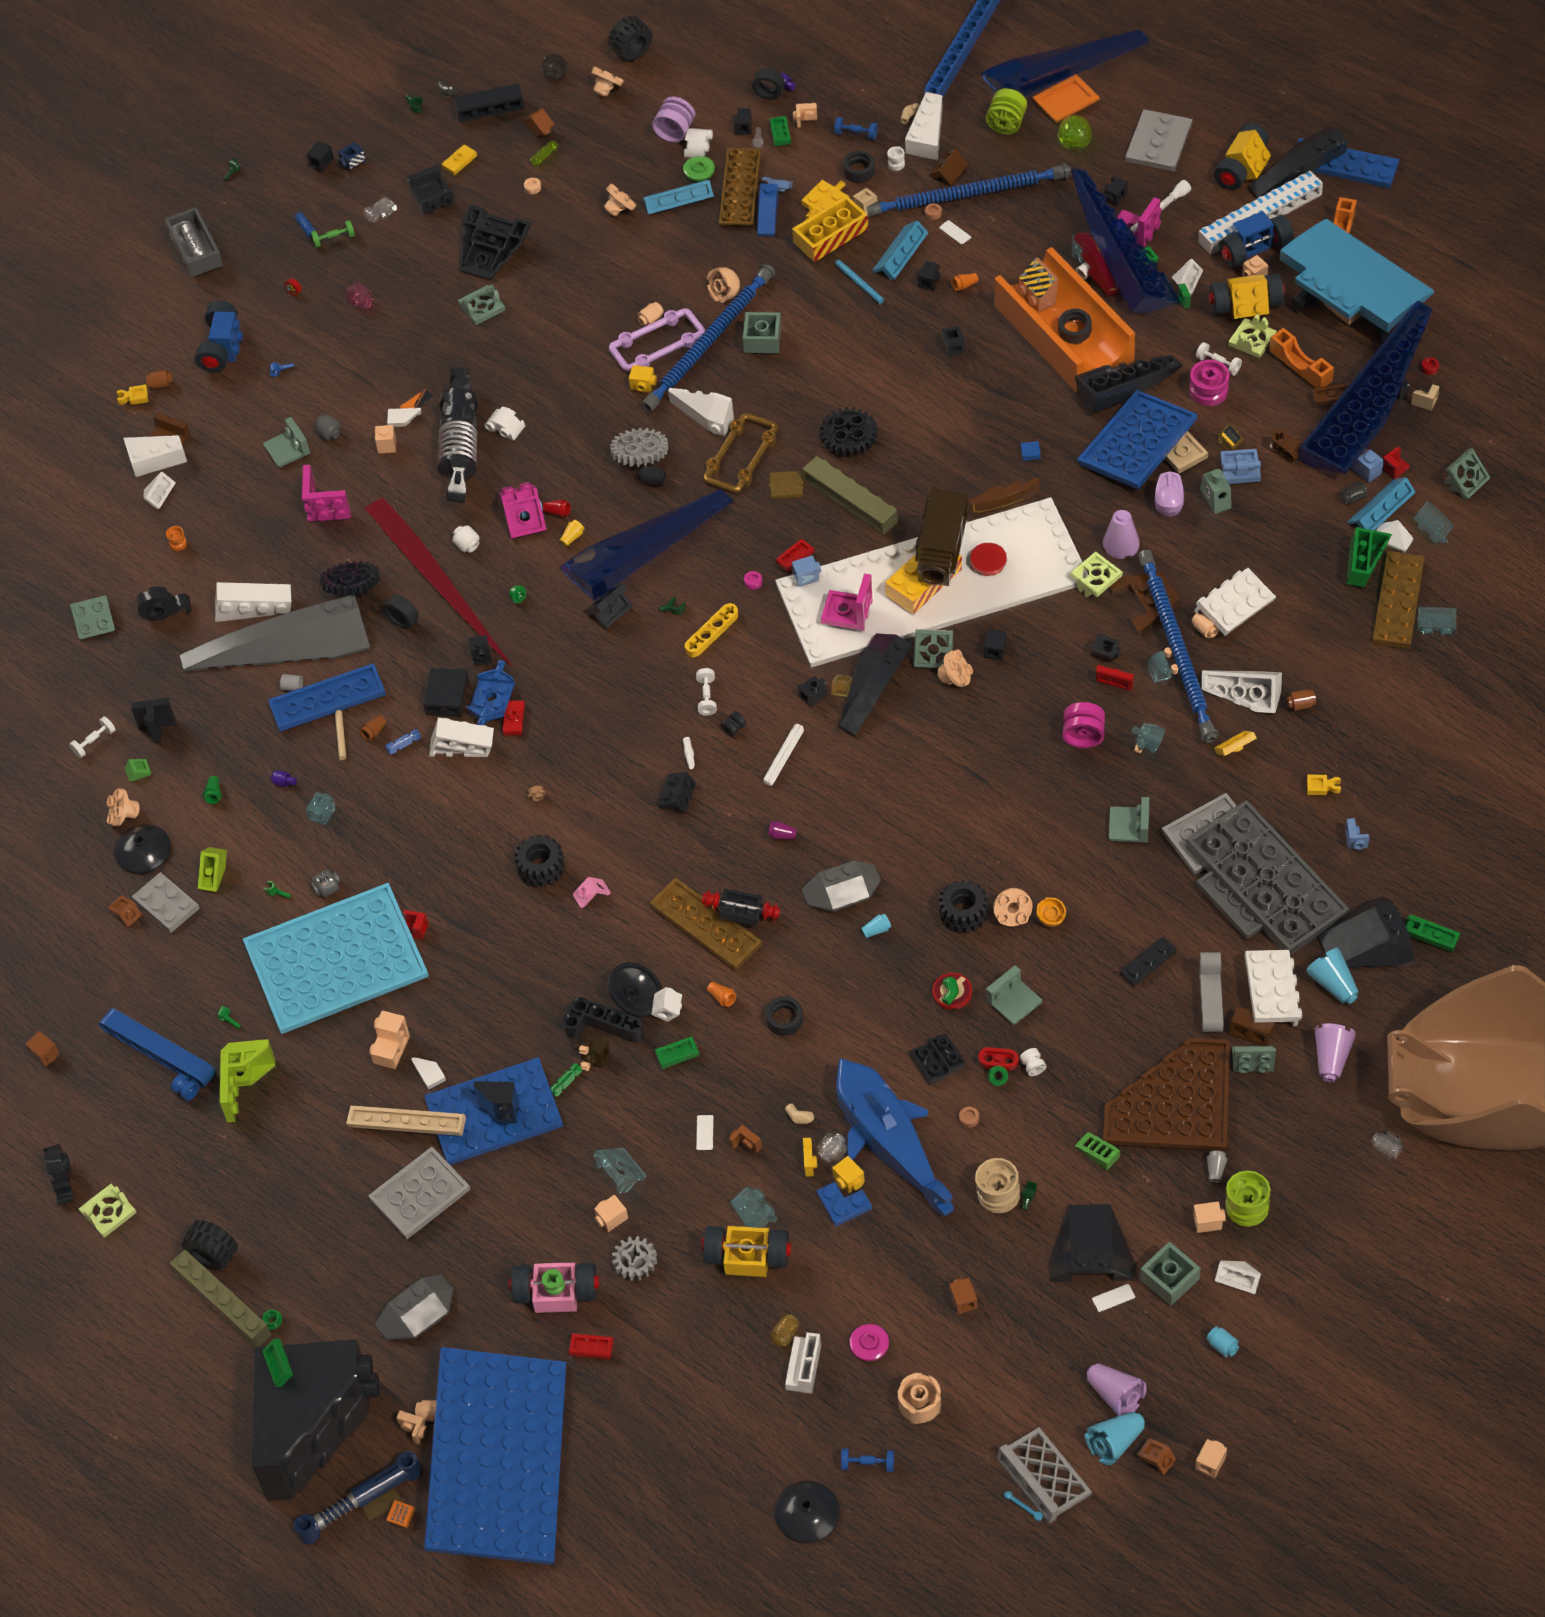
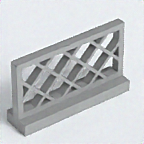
(1030, 1486)

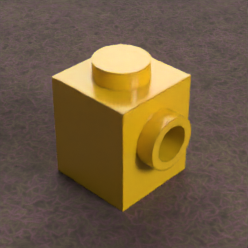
(642, 378)
(848, 1175)

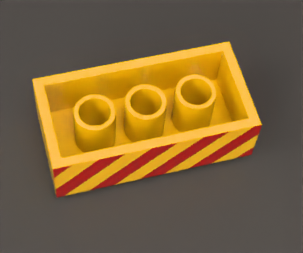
(830, 228)
(907, 591)

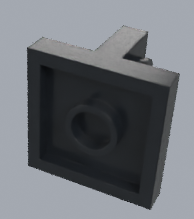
(610, 606)
(153, 716)

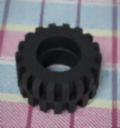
(630, 38)
(542, 873)
(963, 893)
(209, 1244)

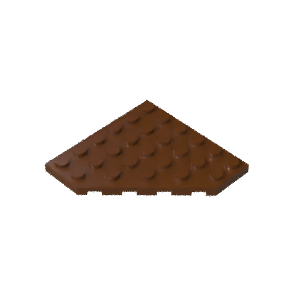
(1176, 1101)

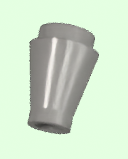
(1216, 1165)

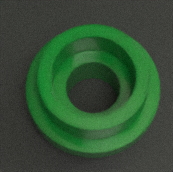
(517, 593)
(991, 1075)
(272, 1314)

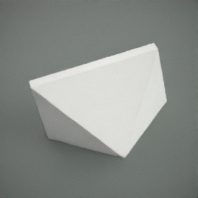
(1189, 275)
(158, 490)
(1400, 537)
(1238, 1275)

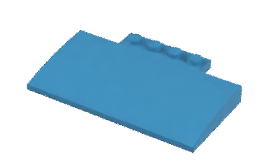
(1352, 276)

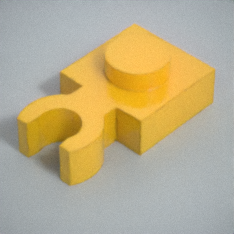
(135, 395)
(1320, 785)
(809, 1161)

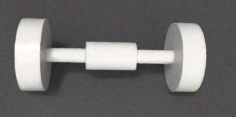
(1234, 366)
(707, 706)
(78, 748)

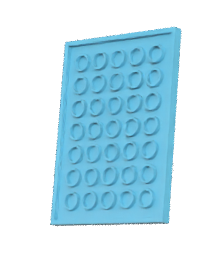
(335, 958)

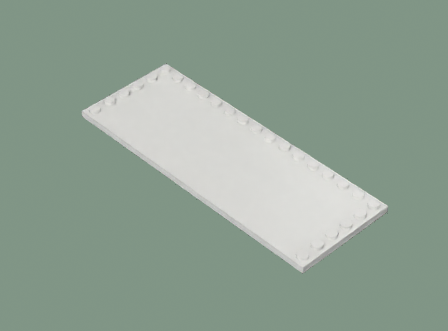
(1037, 566)

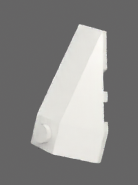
(710, 411)
(1251, 689)

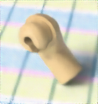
(908, 112)
(799, 1117)

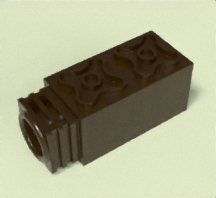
(941, 536)

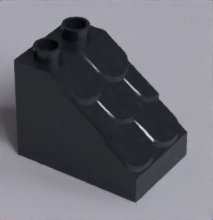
(310, 1415)

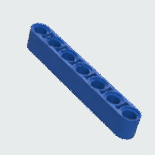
(157, 1047)

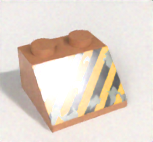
(1038, 285)

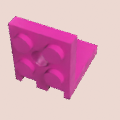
(1147, 222)
(519, 500)
(317, 502)
(857, 606)

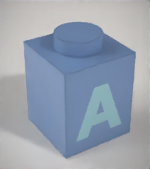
(806, 570)

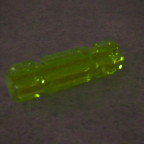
(544, 153)

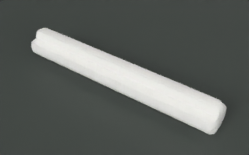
(783, 754)

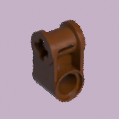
(1286, 447)

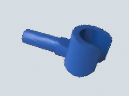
(275, 368)

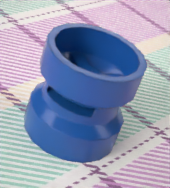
(187, 1088)

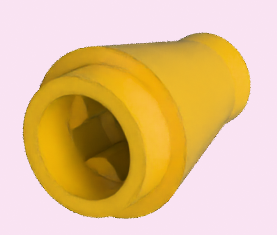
(572, 532)

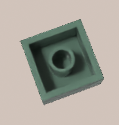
(762, 332)
(1170, 1273)

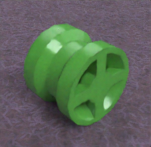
(553, 1287)

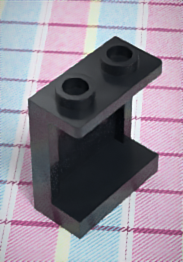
(430, 189)
(445, 692)

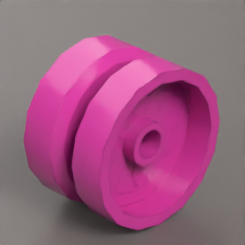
(1209, 382)
(1083, 725)

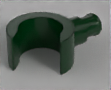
(412, 103)
(674, 610)
(1028, 1194)

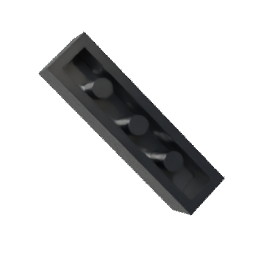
(489, 102)

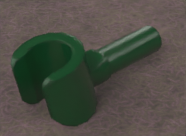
(234, 166)

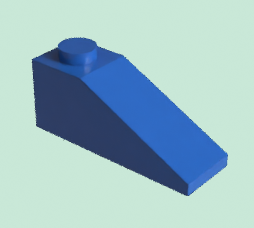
(768, 209)

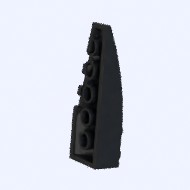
(1302, 158)
(1116, 384)
(871, 677)

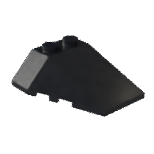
(489, 241)
(1370, 936)
(1091, 1245)

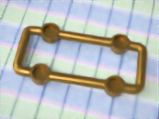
(744, 475)

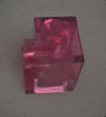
(359, 296)

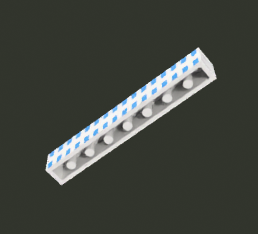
(1277, 202)

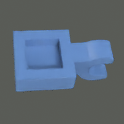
(783, 185)

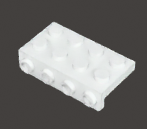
(1235, 601)
(1273, 986)

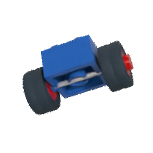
(1255, 236)
(223, 337)

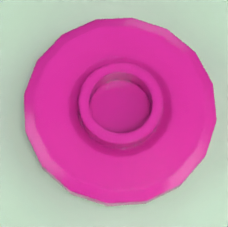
(869, 1342)

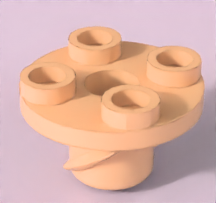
(605, 82)
(618, 201)
(955, 669)
(121, 807)
(1012, 907)

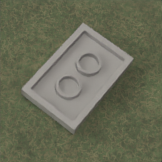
(165, 902)

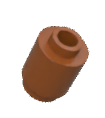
(159, 379)
(1301, 699)

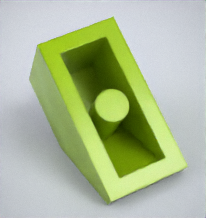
(211, 868)

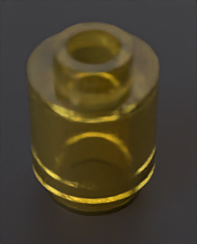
(785, 1330)

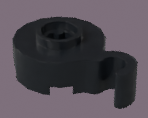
(160, 604)
(59, 1167)

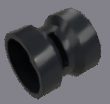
(733, 723)

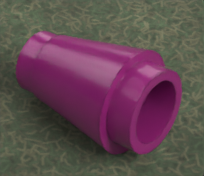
(781, 831)

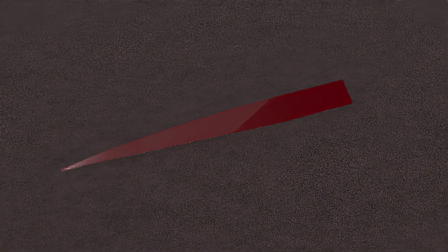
(422, 559)

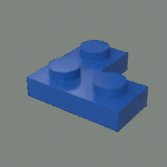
(841, 1208)

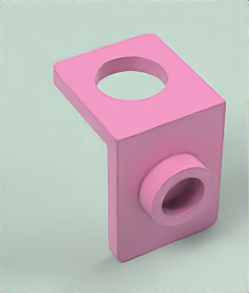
(589, 889)

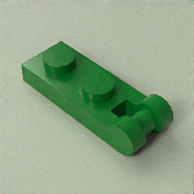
(1432, 933)

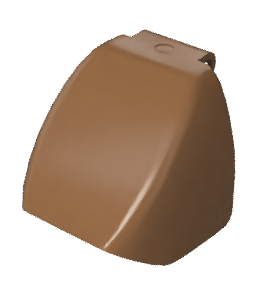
(1476, 1064)

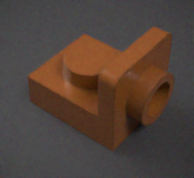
(125, 909)
(746, 1137)
(1157, 1455)

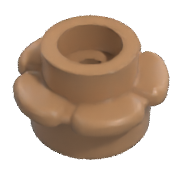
(536, 793)

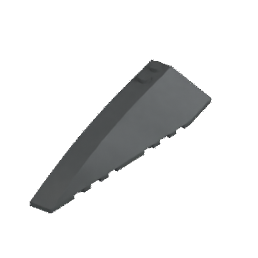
(308, 633)

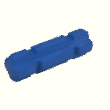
(304, 224)
(403, 741)

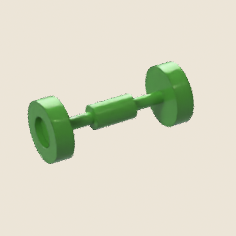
(349, 228)

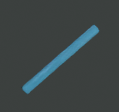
(859, 281)

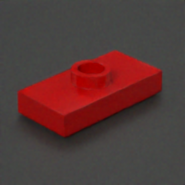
(797, 551)
(1114, 677)
(514, 718)
(591, 1346)

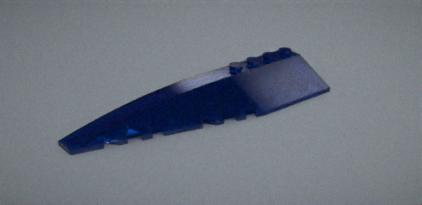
(1367, 401)

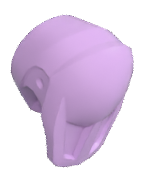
(1169, 494)

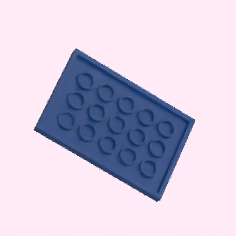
(1137, 439)
(481, 1132)

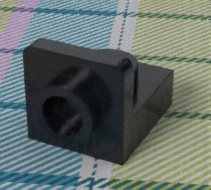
(1302, 299)

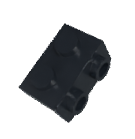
(677, 791)

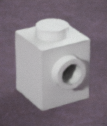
(666, 1004)

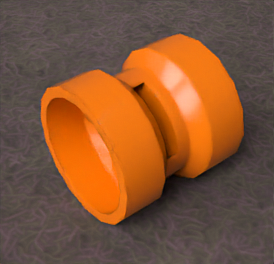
(176, 538)

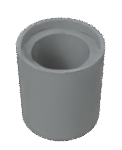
(291, 682)

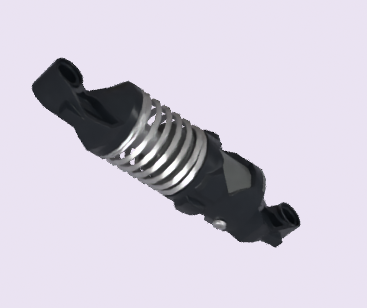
(457, 434)

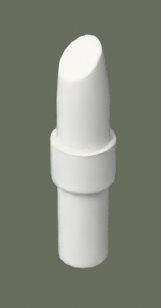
(688, 752)

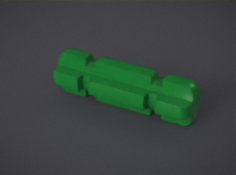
(565, 1079)

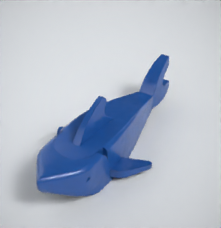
(886, 1129)

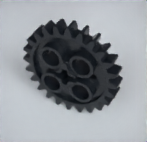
(848, 431)
(350, 578)

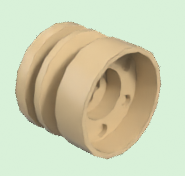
(997, 1185)

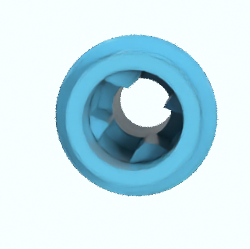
(876, 926)

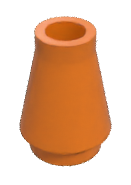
(963, 281)
(722, 994)

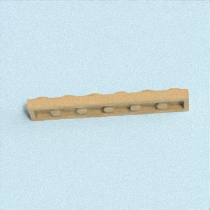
(406, 1120)

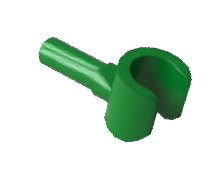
(274, 890)
(223, 1015)

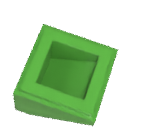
(137, 769)

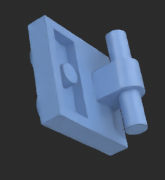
(1241, 466)

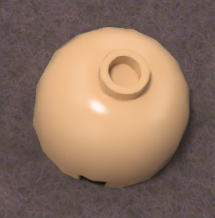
(723, 284)

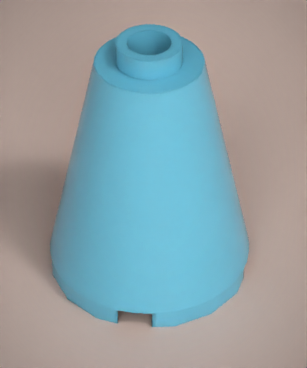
(1334, 976)
(1114, 1436)

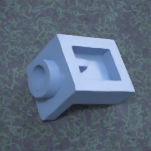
(1354, 838)

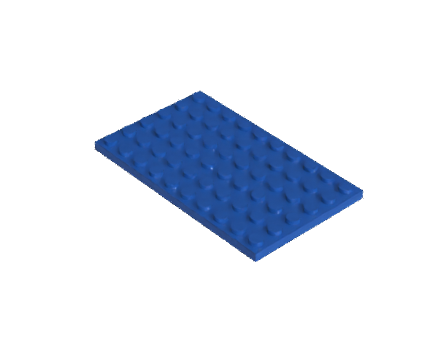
(495, 1456)

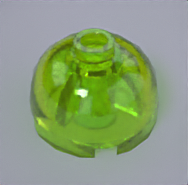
(1075, 132)

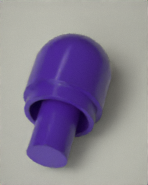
(788, 82)
(282, 778)

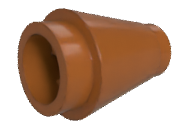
(372, 728)

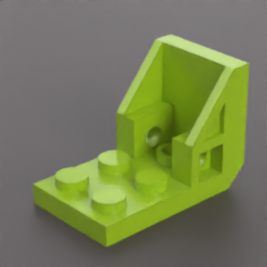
(250, 1057)

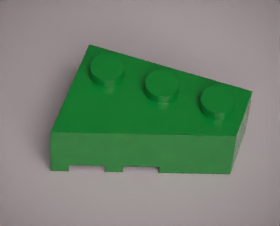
(1364, 554)

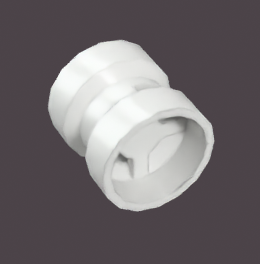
(896, 158)
(1033, 1063)

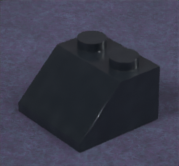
(498, 1100)

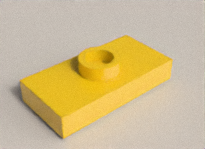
(459, 159)
(1235, 743)

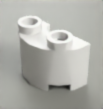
(697, 142)
(505, 422)

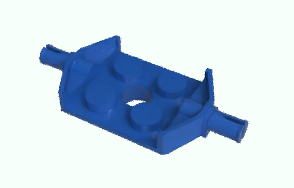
(491, 684)

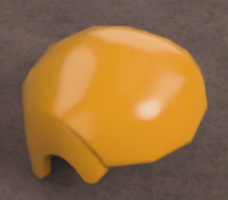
(1051, 912)

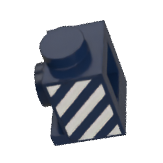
(351, 156)

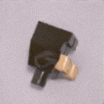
(593, 1051)

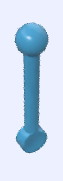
(1037, 1515)

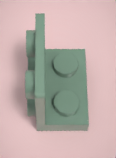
(288, 445)
(92, 617)
(1130, 823)
(1012, 996)
(1253, 1059)

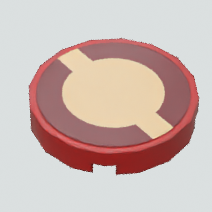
(961, 999)

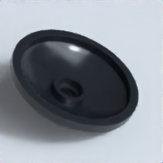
(142, 856)
(633, 988)
(810, 1523)

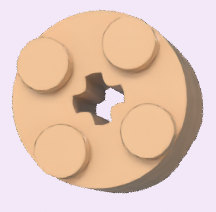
(922, 1387)

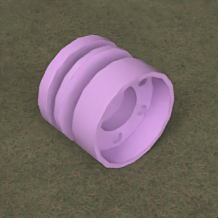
(673, 119)

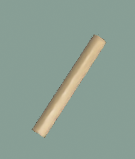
(340, 735)

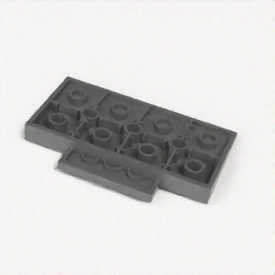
(1262, 880)

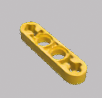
(708, 628)

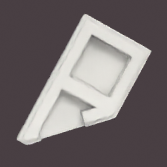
(402, 417)
(429, 1072)

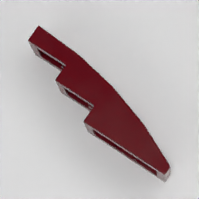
(1098, 267)

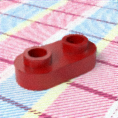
(998, 1058)

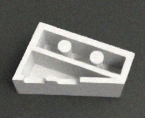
(154, 453)
(460, 738)

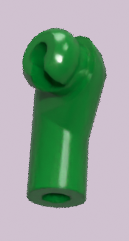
(952, 988)

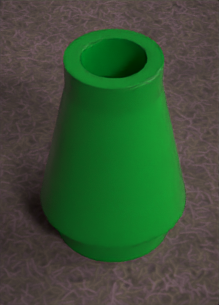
(212, 791)

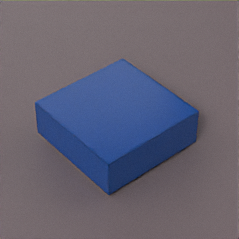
(1030, 451)

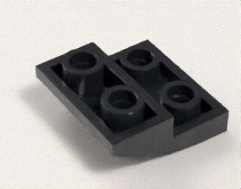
(937, 1059)

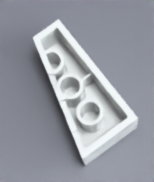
(925, 130)
(251, 600)

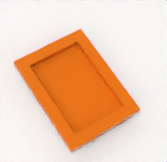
(1066, 98)

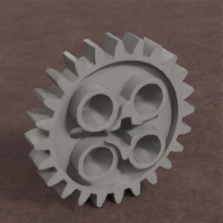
(639, 447)

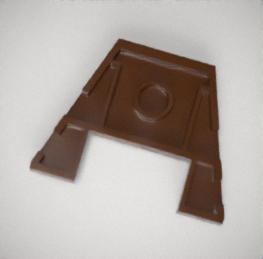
(1140, 589)

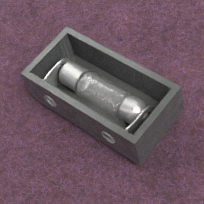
(193, 242)

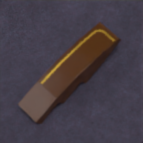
(1000, 498)

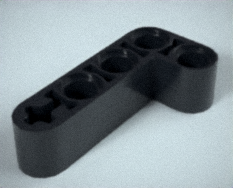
(629, 1028)

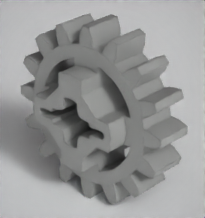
(641, 1263)

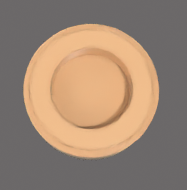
(532, 185)

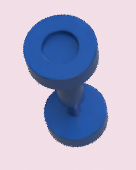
(839, 125)
(868, 1460)

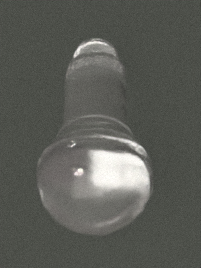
(758, 140)

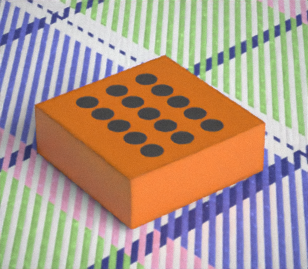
(400, 1514)

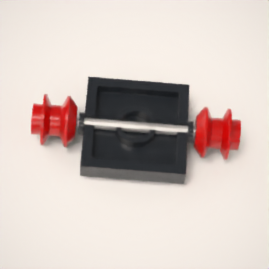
(740, 906)

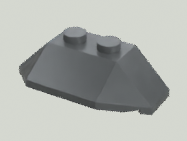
(842, 886)
(416, 1309)

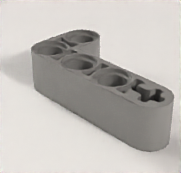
(1211, 991)

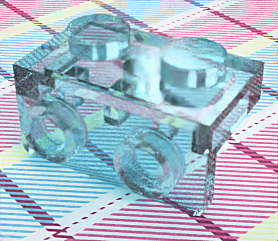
(1433, 522)
(1436, 619)
(753, 1208)

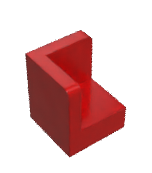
(1393, 464)
(417, 923)

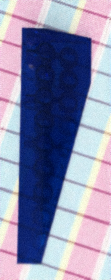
(1044, 69)
(1139, 283)
(619, 556)

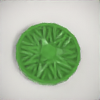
(698, 168)

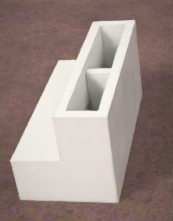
(803, 1363)

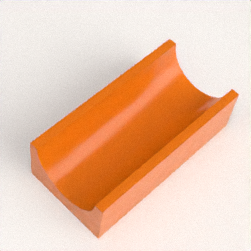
(1110, 336)

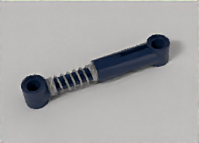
(405, 1468)

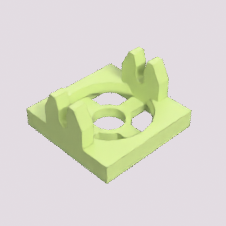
(1248, 345)
(1113, 575)
(105, 1229)

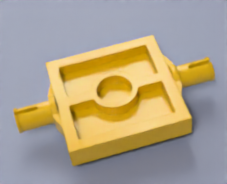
(821, 197)

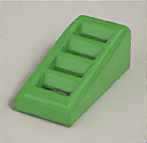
(1104, 1162)

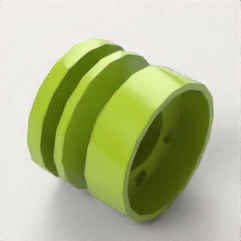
(1006, 111)
(1247, 1198)

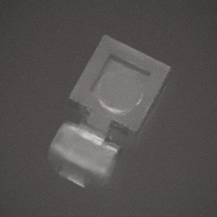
(381, 208)

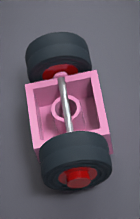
(580, 1284)

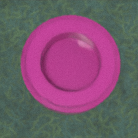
(753, 580)

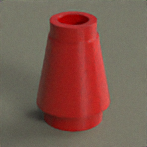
(558, 507)

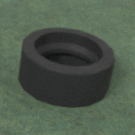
(770, 75)
(859, 157)
(1074, 314)
(400, 611)
(779, 1003)

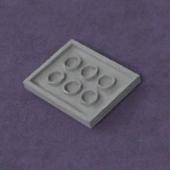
(1158, 140)
(1193, 822)
(419, 1192)

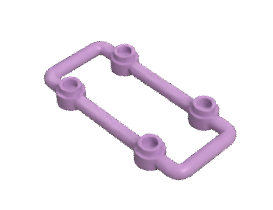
(671, 319)

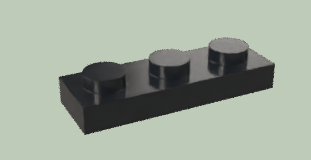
(1148, 961)

